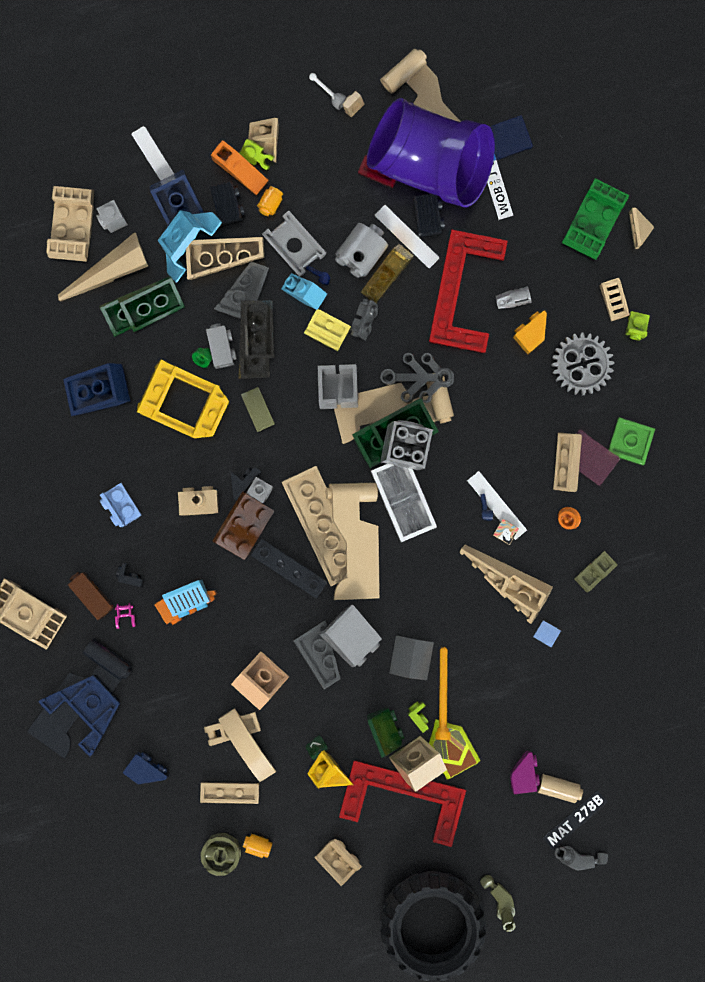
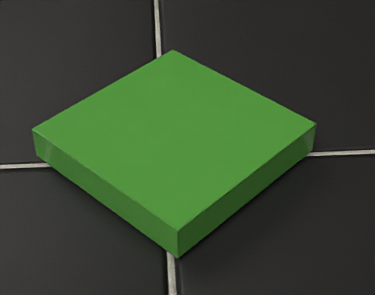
(631, 441)

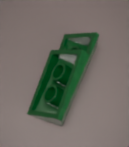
(142, 306)
(372, 437)

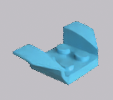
(180, 234)

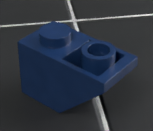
(143, 770)

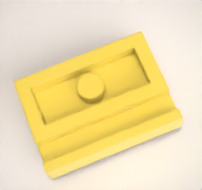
(327, 329)

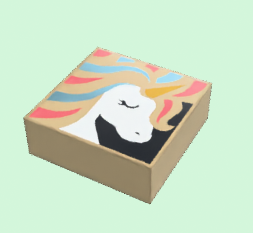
(506, 531)

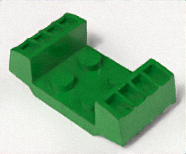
(595, 218)

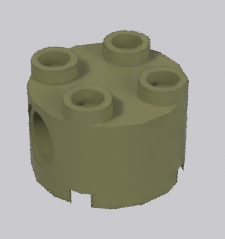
(221, 854)

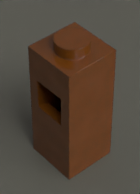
(90, 595)

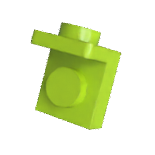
(637, 325)
(419, 720)

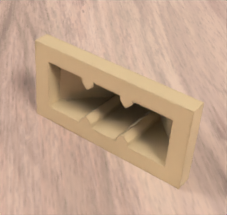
(640, 227)

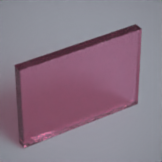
(595, 459)

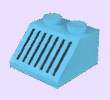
(186, 598)

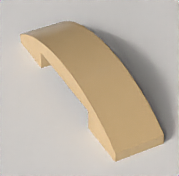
(246, 745)

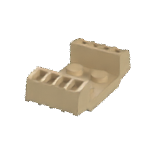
(71, 223)
(28, 614)

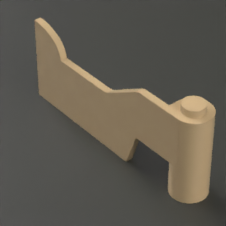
(421, 80)
(384, 401)
(360, 540)

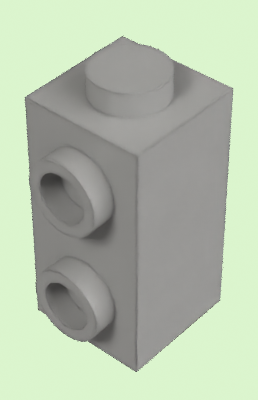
(111, 216)
(220, 347)

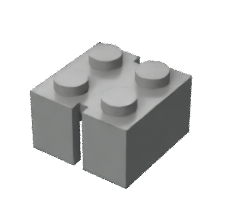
(338, 388)

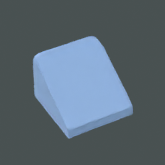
(547, 633)

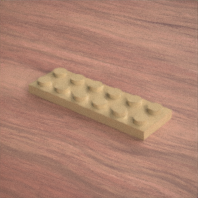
(315, 514)

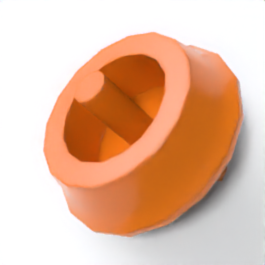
(569, 518)

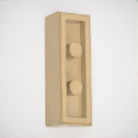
(567, 462)

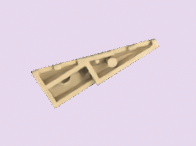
(119, 262)
(522, 589)

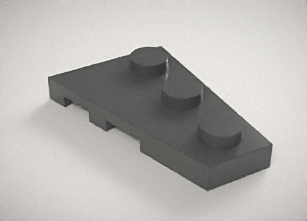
(246, 288)
(318, 655)

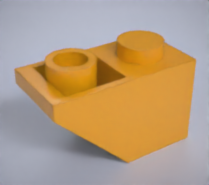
(533, 333)

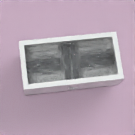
(403, 500)

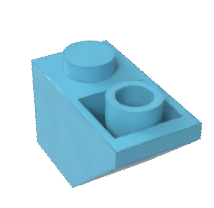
(304, 291)

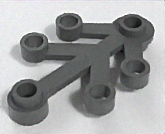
(420, 378)

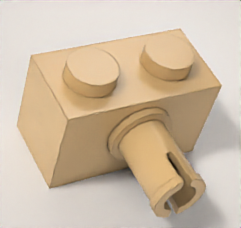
(198, 502)

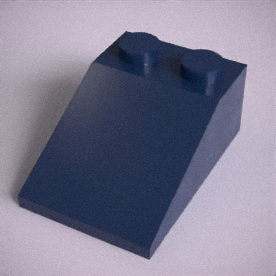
(175, 195)
(96, 389)

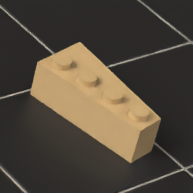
(215, 255)

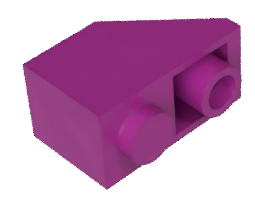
(523, 774)

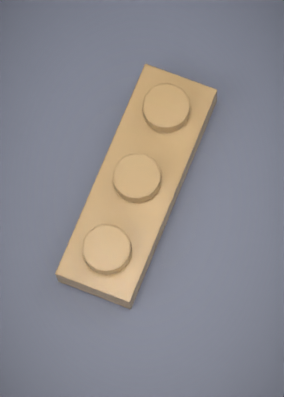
(229, 792)

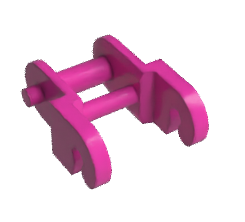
(118, 608)

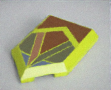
(456, 753)

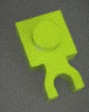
(254, 153)

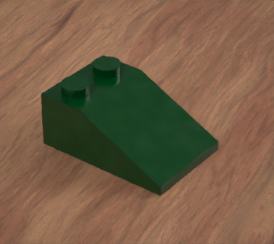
(384, 731)

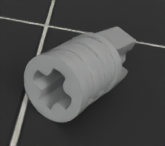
(513, 298)

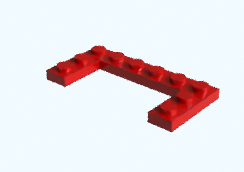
(442, 329)
(447, 795)

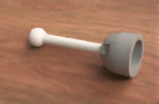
(337, 98)

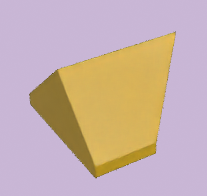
(327, 773)

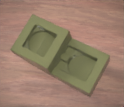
(257, 409)
(595, 571)

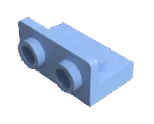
(120, 506)

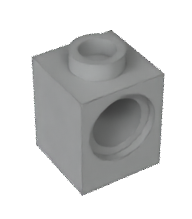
(260, 490)

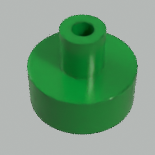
(202, 357)

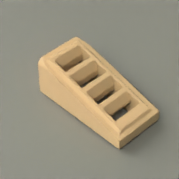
(621, 297)

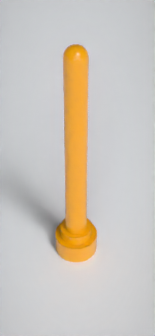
(443, 732)

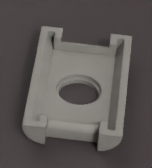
(293, 229)

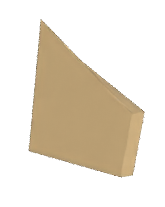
(266, 135)

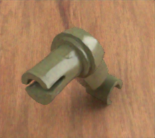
(504, 900)

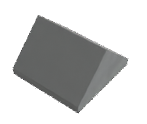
(411, 658)

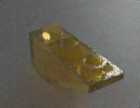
(387, 273)

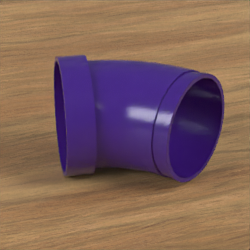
(433, 152)

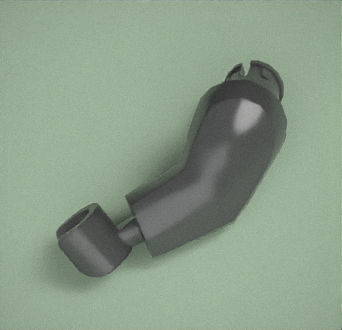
(573, 859)

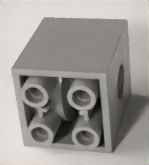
(406, 445)

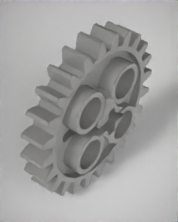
(577, 347)

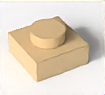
(353, 103)

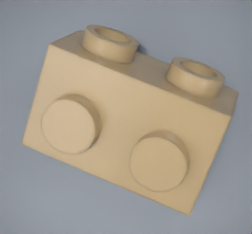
(338, 861)

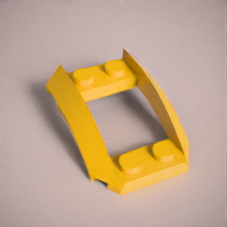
(158, 388)

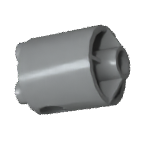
(367, 244)

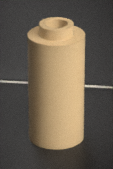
(560, 788)

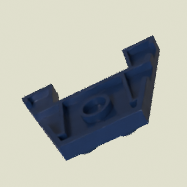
(92, 703)

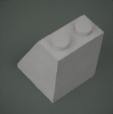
(351, 636)

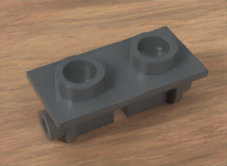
(368, 311)

